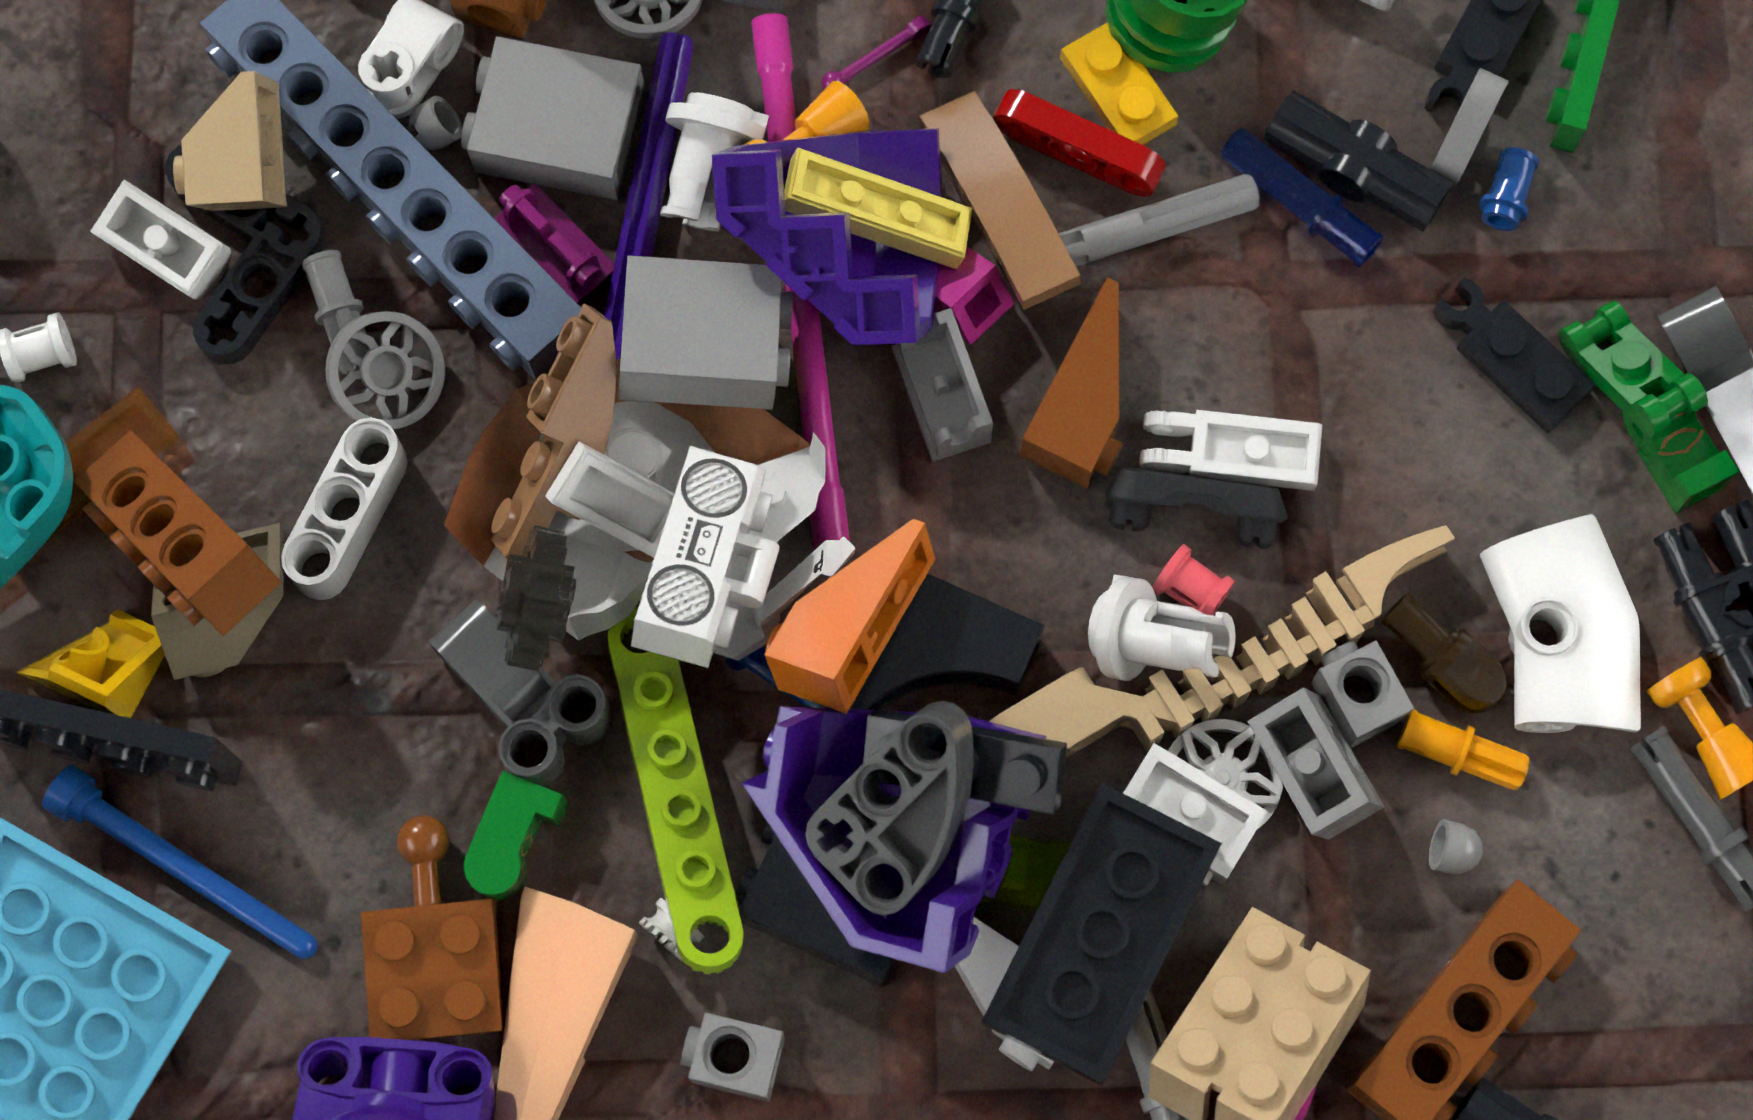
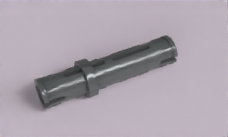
(1700, 813)

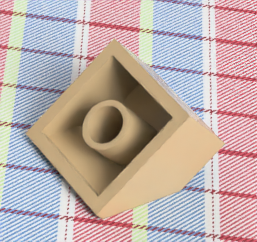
(235, 150)

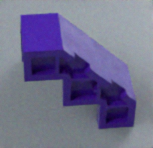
(857, 283)
(808, 761)

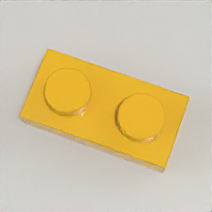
(1118, 87)

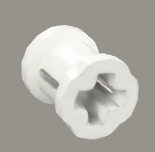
(36, 348)

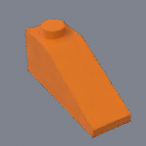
(846, 621)

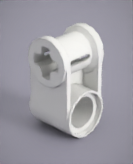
(409, 55)

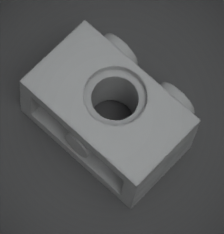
(1315, 764)

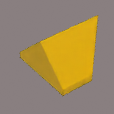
(104, 667)

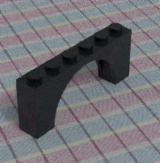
(940, 641)

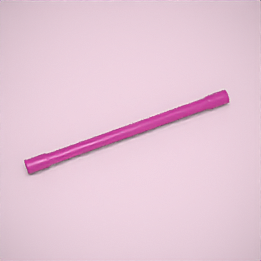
(775, 69)

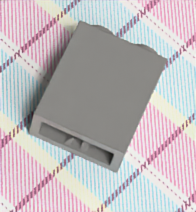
(554, 117)
(703, 333)

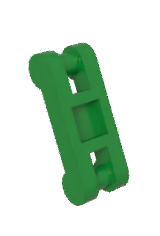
(1631, 369)

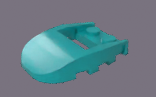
(33, 480)

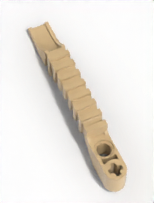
(1081, 712)

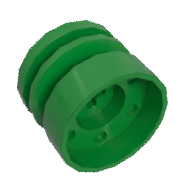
(1172, 32)

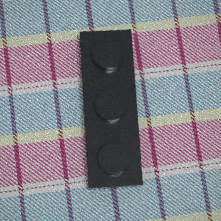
(1006, 765)

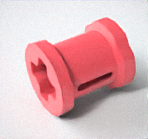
(1192, 583)

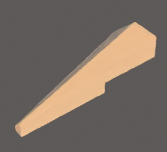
(557, 995)

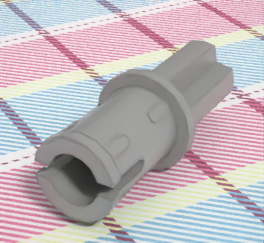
(334, 300)

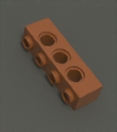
(177, 533)
(1514, 921)

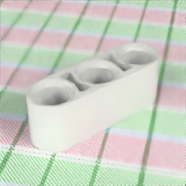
(344, 479)

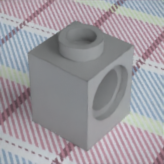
(1358, 720)
(758, 1075)

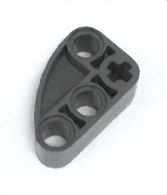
(902, 831)

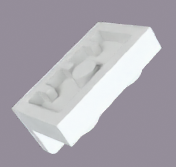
(1198, 802)

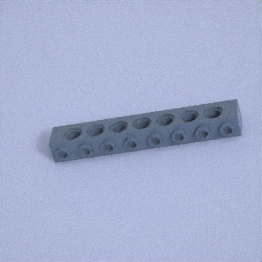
(249, 28)

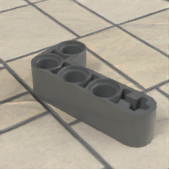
(1723, 363)

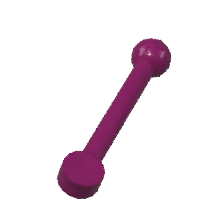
(914, 30)

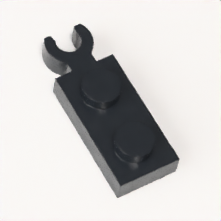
(1480, 40)
(1515, 357)

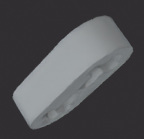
(1469, 125)

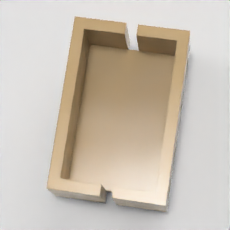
(1259, 1026)

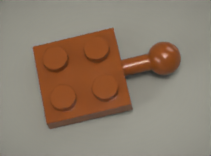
(434, 963)

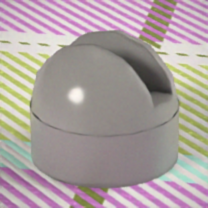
(435, 123)
(1454, 848)

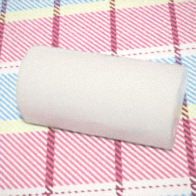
(163, 241)

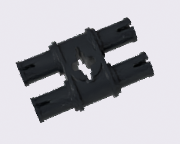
(1705, 596)

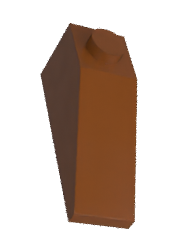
(1080, 410)

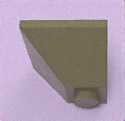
(201, 648)

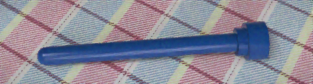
(76, 798)

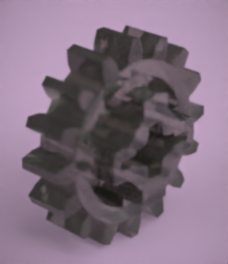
(535, 598)

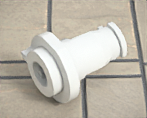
(707, 127)
(1136, 630)

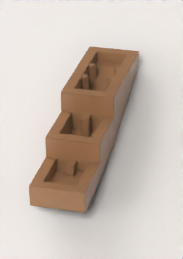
(1001, 201)

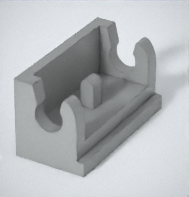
(944, 389)

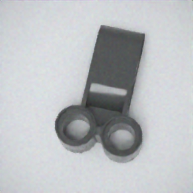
(520, 698)

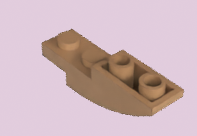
(568, 408)

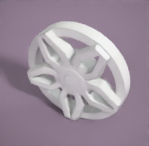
(1228, 768)

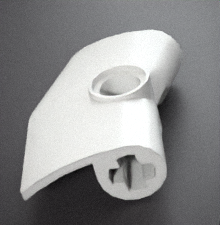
(1575, 586)

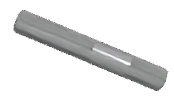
(1161, 219)

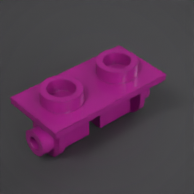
(554, 241)

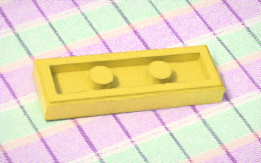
(879, 208)

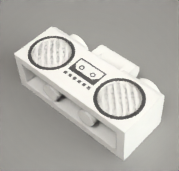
(688, 583)

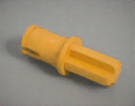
(1463, 751)

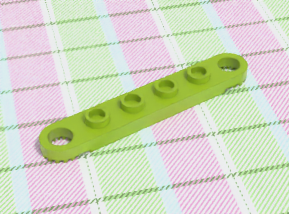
(676, 799)

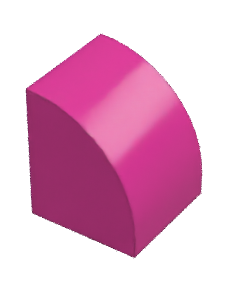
(973, 293)

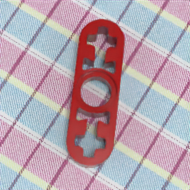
(1079, 143)

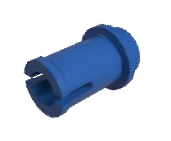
(1506, 200)

